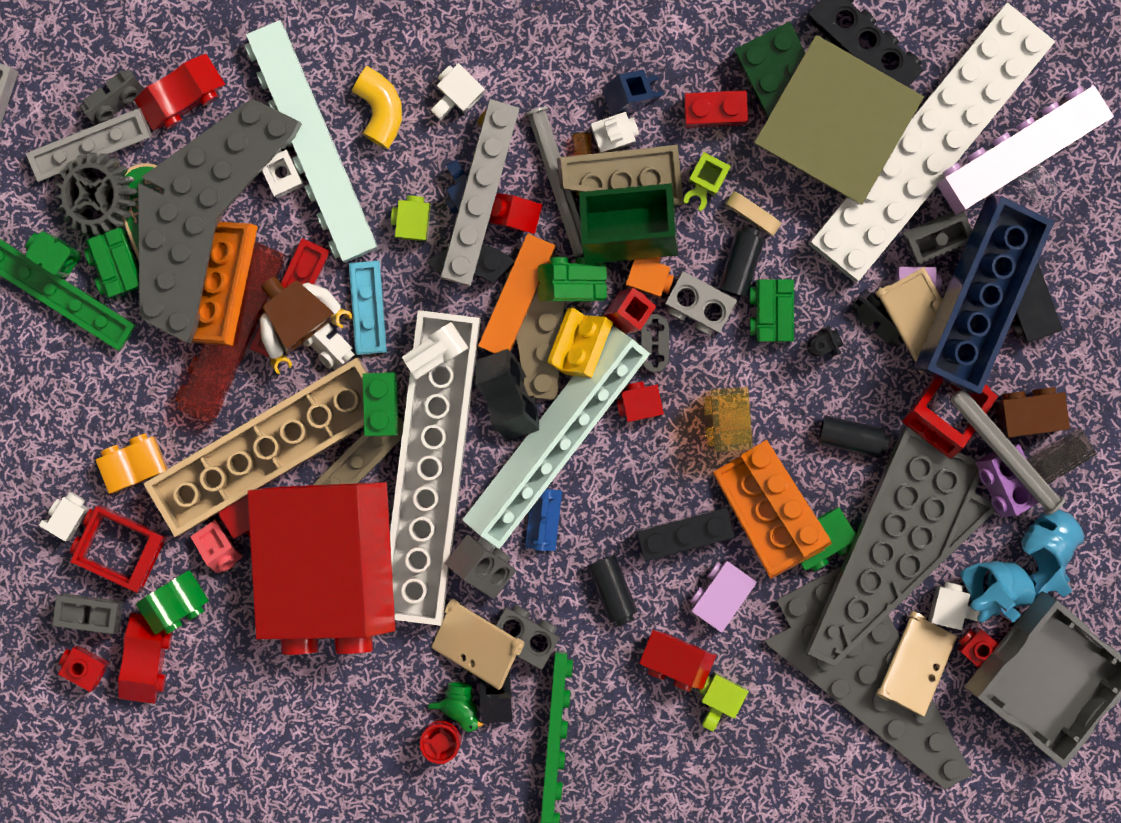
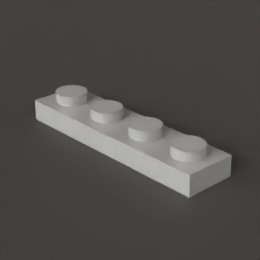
(99, 139)

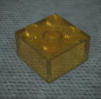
(728, 419)

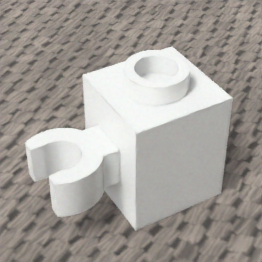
(459, 91)
(614, 132)
(951, 606)

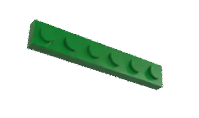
(64, 297)
(557, 730)

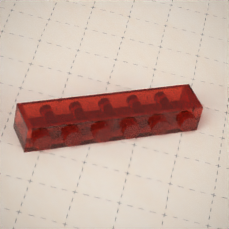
(218, 364)

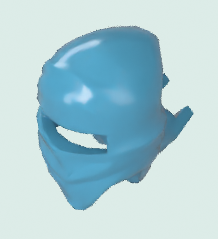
(1052, 545)
(1007, 588)

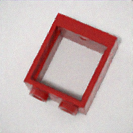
(935, 429)
(147, 559)

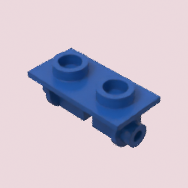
(544, 521)

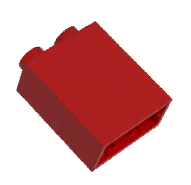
(321, 565)

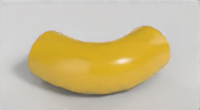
(384, 104)

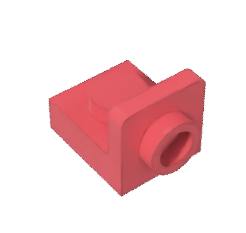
(216, 547)

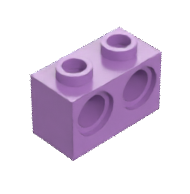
(1003, 484)

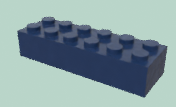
(984, 294)

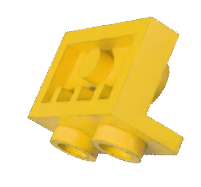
(579, 343)

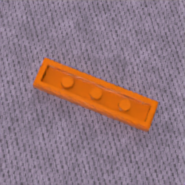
(516, 295)

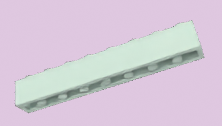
(313, 143)
(558, 437)

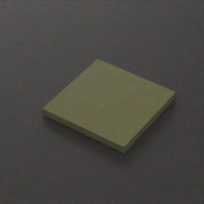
(838, 120)

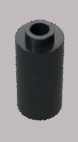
(741, 262)
(853, 436)
(613, 590)

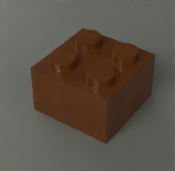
(1032, 414)

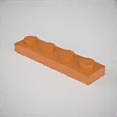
(786, 499)

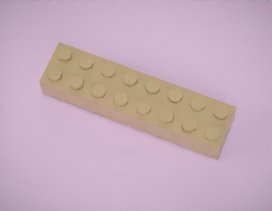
(261, 449)

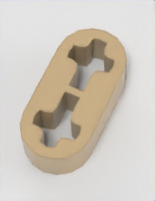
(753, 213)

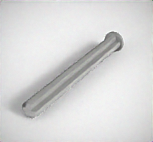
(564, 198)
(1007, 452)

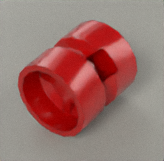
(440, 741)

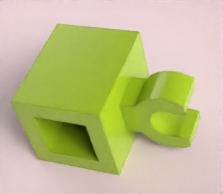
(706, 178)
(722, 697)

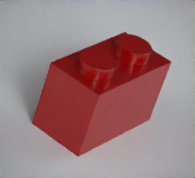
(715, 109)
(678, 660)

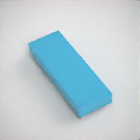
(367, 307)

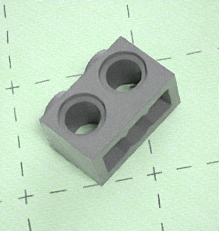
(703, 296)

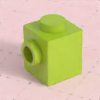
(411, 218)

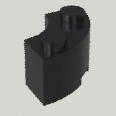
(490, 266)
(503, 388)

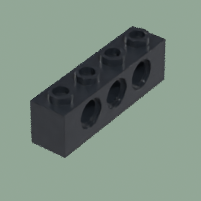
(824, 19)

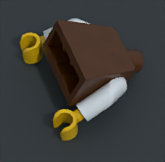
(295, 316)

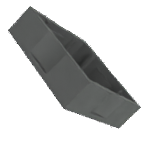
(1050, 679)

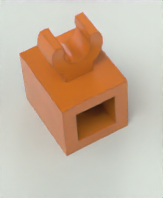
(650, 276)

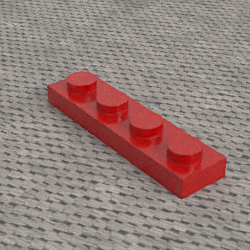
(304, 268)

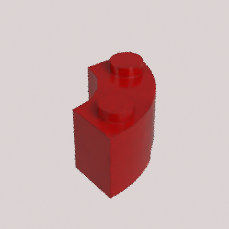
(179, 92)
(142, 661)

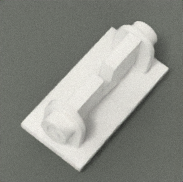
(330, 351)

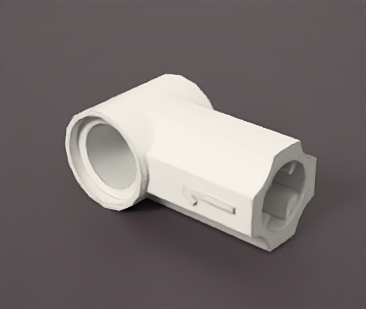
(441, 347)

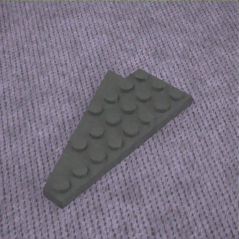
(910, 527)
(856, 681)

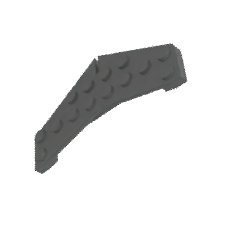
(182, 222)

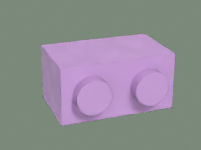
(722, 595)

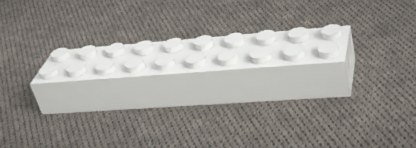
(934, 141)
(430, 474)

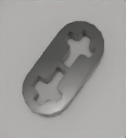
(663, 342)

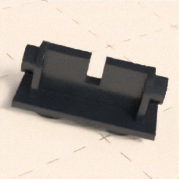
(873, 309)
(825, 343)

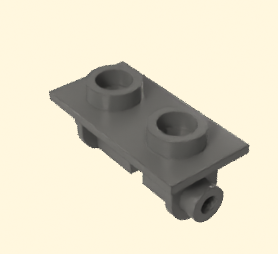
(102, 106)

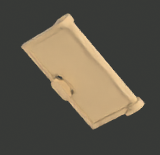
(912, 308)
(486, 648)
(913, 664)

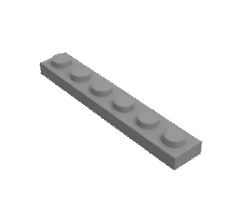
(479, 192)

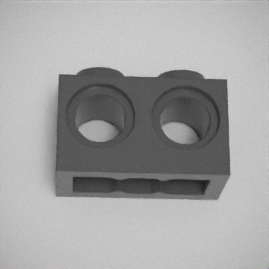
(481, 565)
(88, 613)
(528, 630)

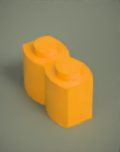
(131, 464)

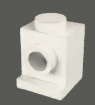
(287, 184)
(65, 516)

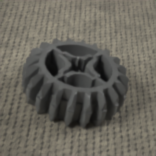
(78, 179)

